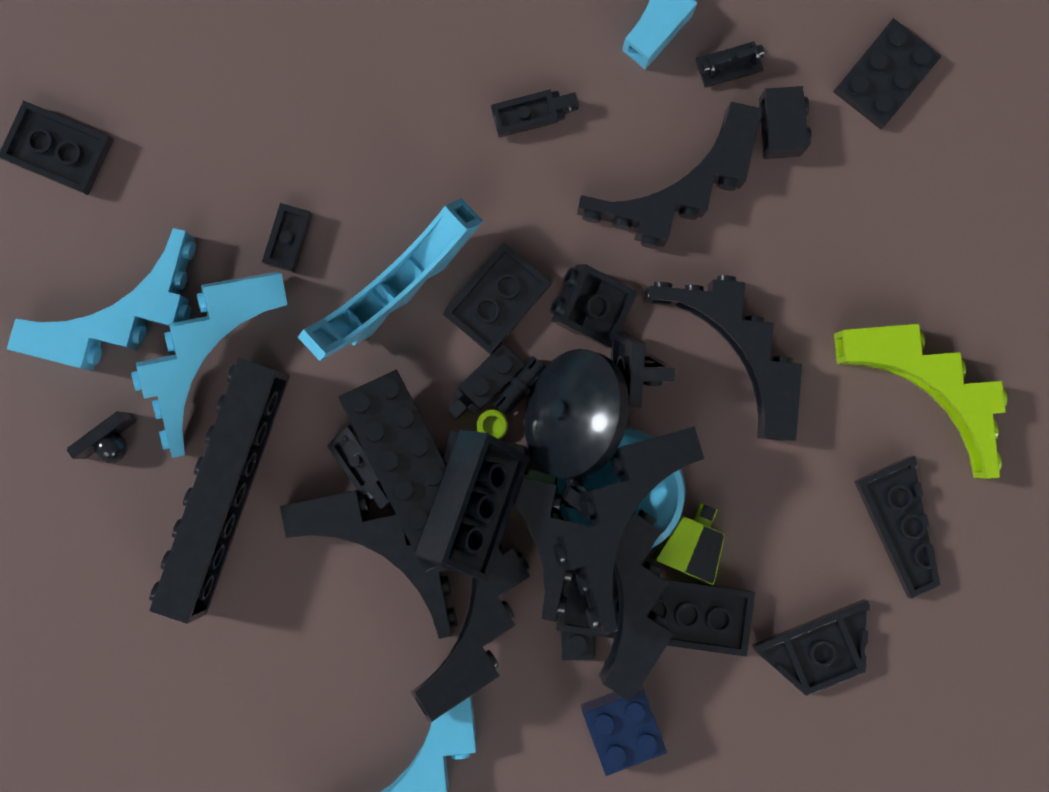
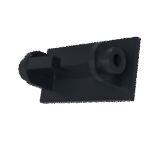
(730, 64)

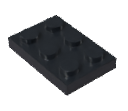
(887, 74)
(55, 147)
(497, 298)

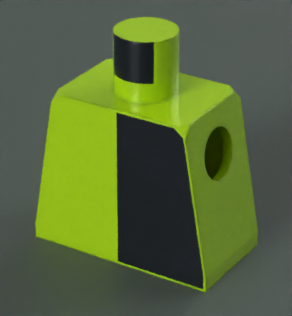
(693, 546)

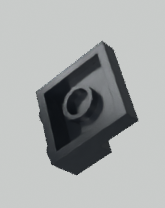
(592, 304)

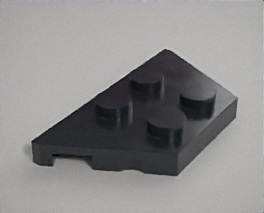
(821, 649)

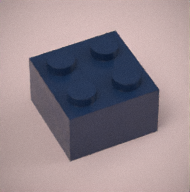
(623, 730)

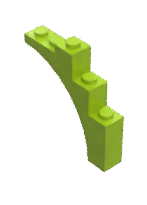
(942, 377)

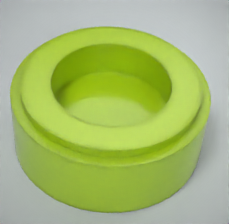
(493, 423)

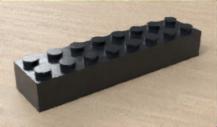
(218, 492)

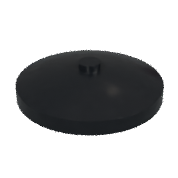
(576, 414)

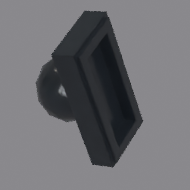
(104, 439)

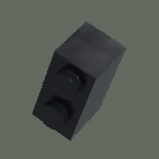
(784, 122)

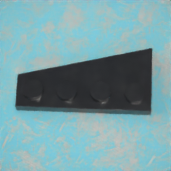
(899, 517)

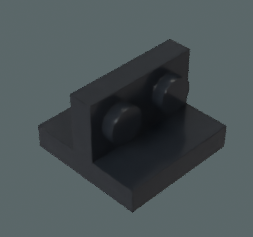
(637, 368)

